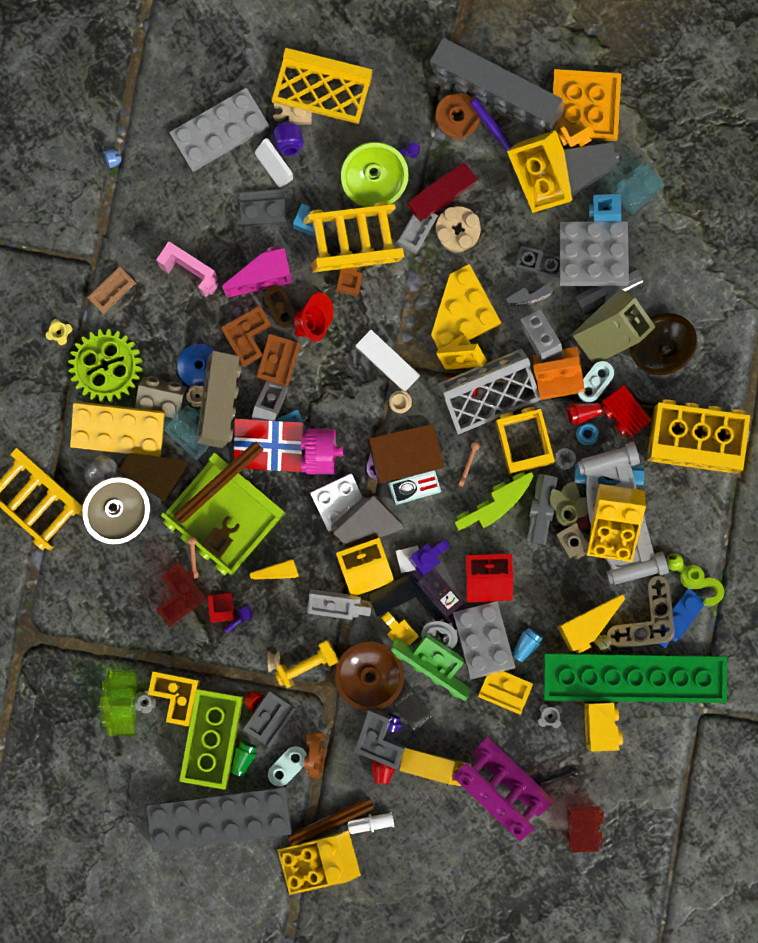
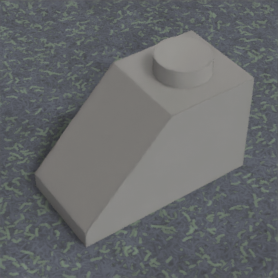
(269, 402)

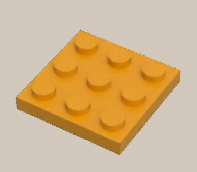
(589, 101)

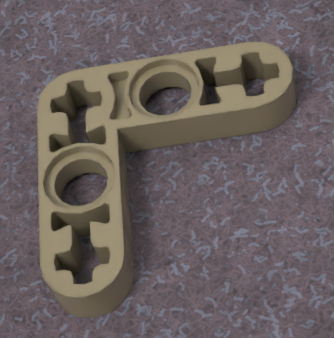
(657, 621)

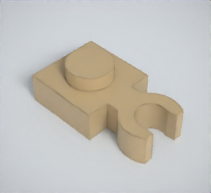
(295, 115)

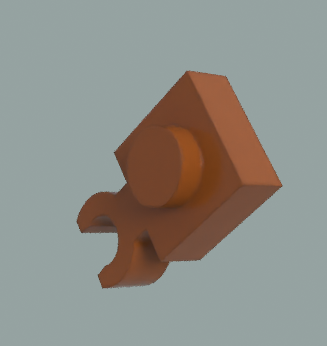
(349, 281)

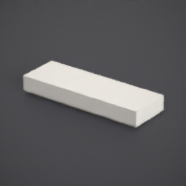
(387, 361)

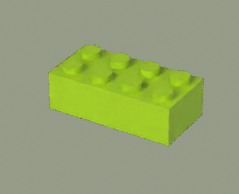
(211, 739)

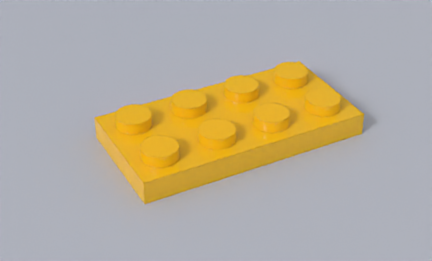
(117, 429)

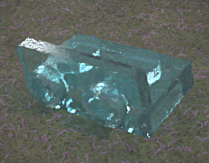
(639, 188)
(184, 431)

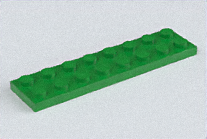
(635, 678)

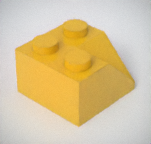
(600, 727)

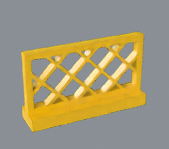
(331, 70)

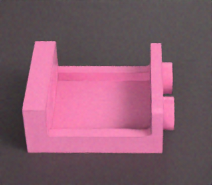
(172, 254)

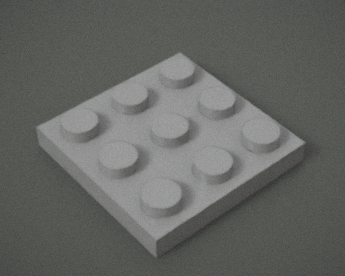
(594, 254)

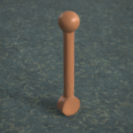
(474, 446)
(192, 541)

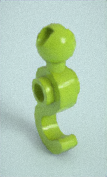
(693, 578)

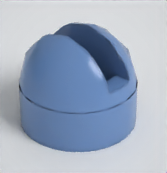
(111, 159)

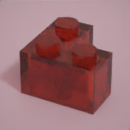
(186, 596)
(583, 827)

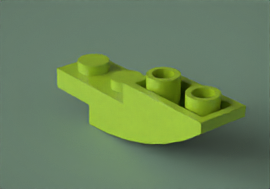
(503, 500)

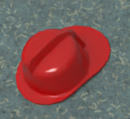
(314, 318)

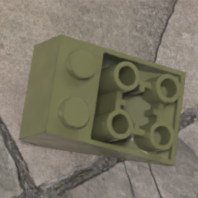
(613, 327)

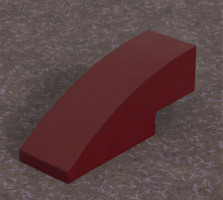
(442, 192)

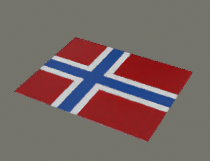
(279, 440)

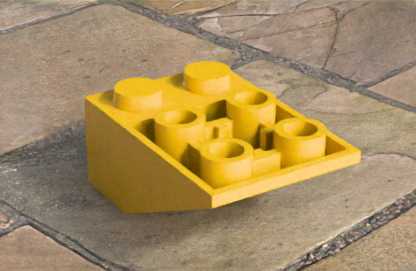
(616, 522)
(319, 863)

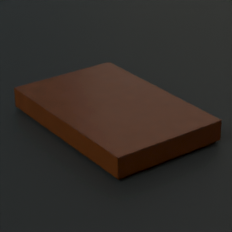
(405, 453)

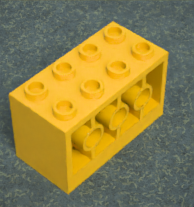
(703, 452)

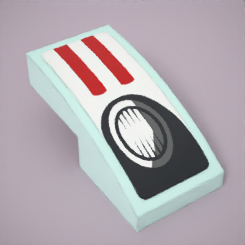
(414, 487)

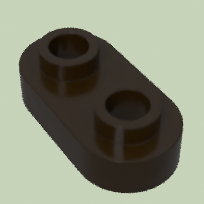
(279, 307)

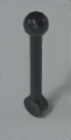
(574, 772)

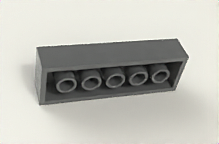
(496, 86)
(219, 819)

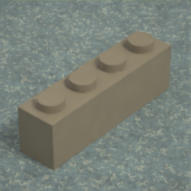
(218, 399)

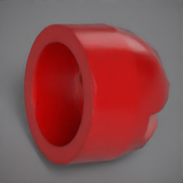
(252, 699)

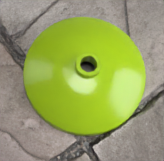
(382, 186)

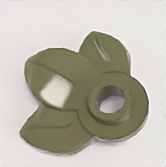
(569, 501)

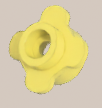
(55, 326)

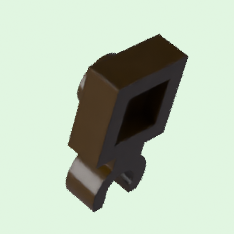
(219, 540)

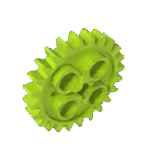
(97, 346)

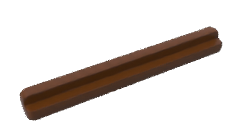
(330, 821)

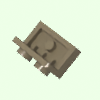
(160, 396)

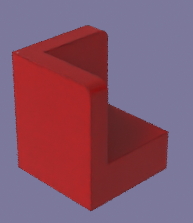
(221, 607)

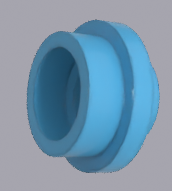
(594, 434)

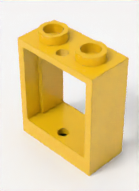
(527, 414)

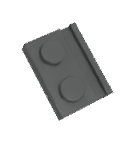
(262, 207)
(268, 718)

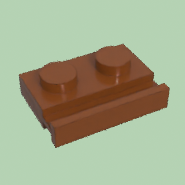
(278, 360)

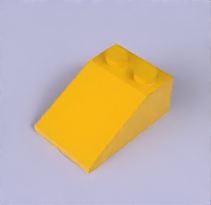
(542, 171)
(586, 627)

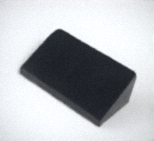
(393, 595)

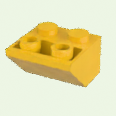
(365, 567)

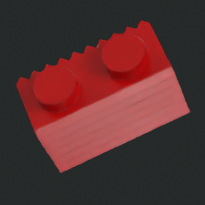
(625, 412)

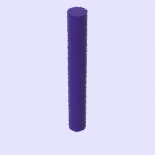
(490, 123)

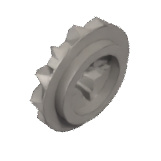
(450, 637)

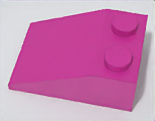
(265, 270)

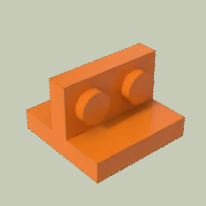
(559, 376)

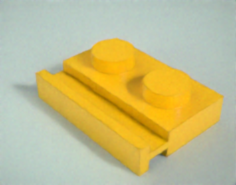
(506, 691)

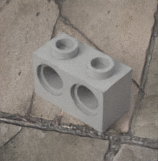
(542, 337)

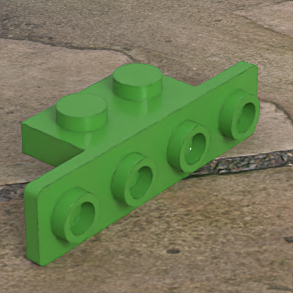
(434, 661)

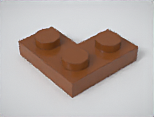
(241, 334)

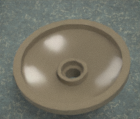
(122, 521)

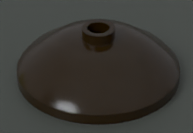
(671, 333)

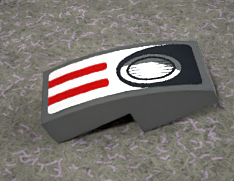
(522, 297)

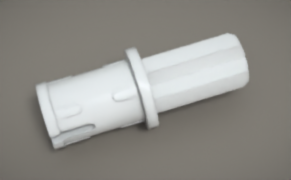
(370, 823)

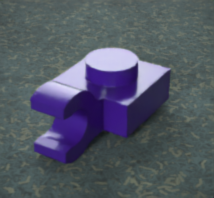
(426, 557)

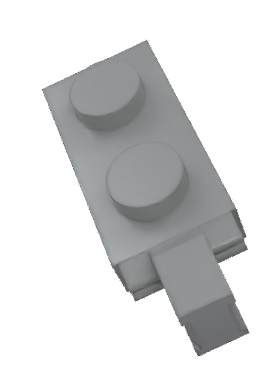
(337, 605)

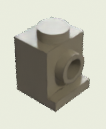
(564, 540)

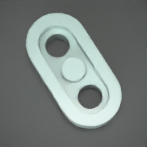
(595, 382)
(287, 766)

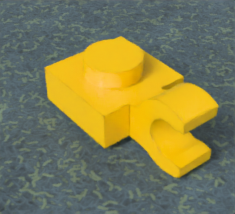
(399, 630)

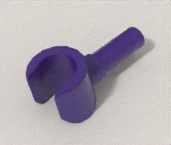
(412, 150)
(245, 614)

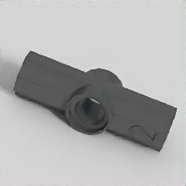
(599, 295)
(541, 510)

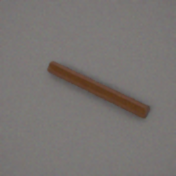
(219, 482)

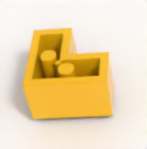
(180, 692)

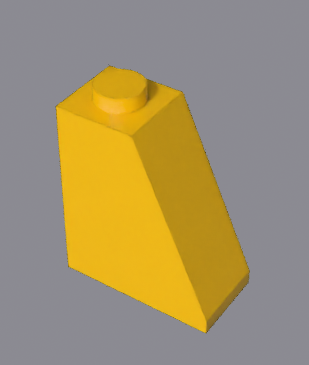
(430, 766)

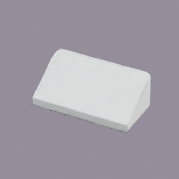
(274, 163)

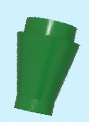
(243, 757)

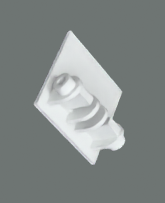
(336, 499)

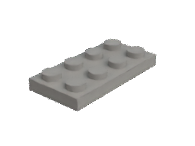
(219, 129)

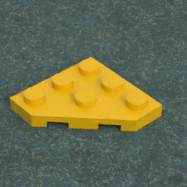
(463, 309)

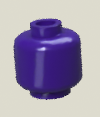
(288, 138)

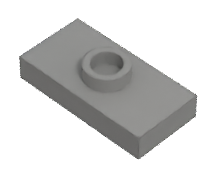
(416, 232)

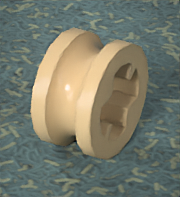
(273, 660)

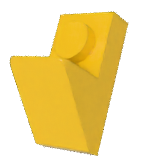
(461, 354)

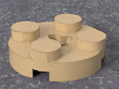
(452, 217)

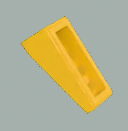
(278, 571)

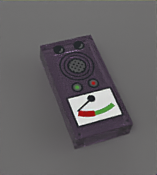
(440, 592)

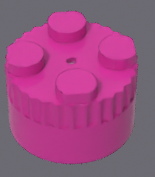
(319, 451)

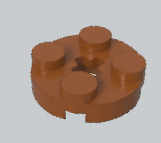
(444, 117)
(315, 761)

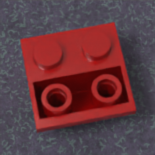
(489, 577)

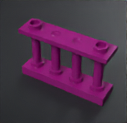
(514, 778)

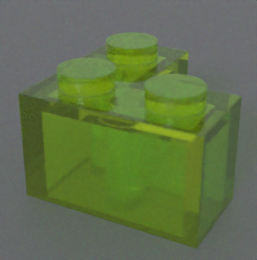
(119, 703)

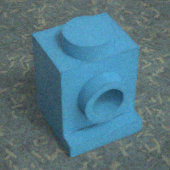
(606, 208)

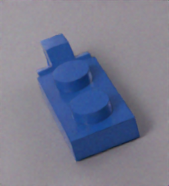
(683, 614)

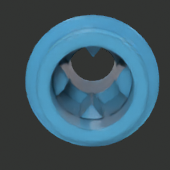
(527, 643)

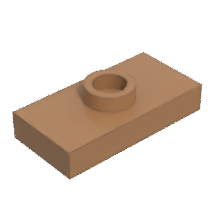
(111, 290)

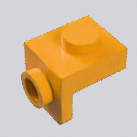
(580, 138)

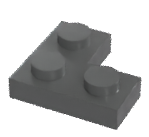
(373, 741)

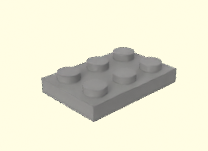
(484, 640)

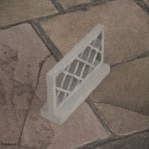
(485, 375)

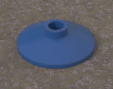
(186, 364)

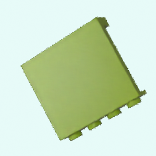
(238, 501)

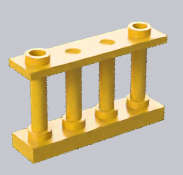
(367, 255)
(55, 492)
(324, 656)

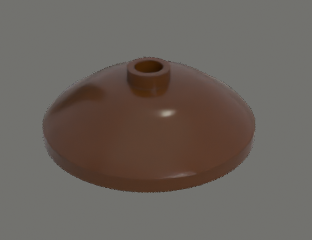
(356, 688)

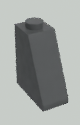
(589, 164)

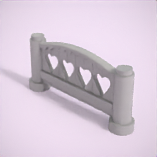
(617, 466)

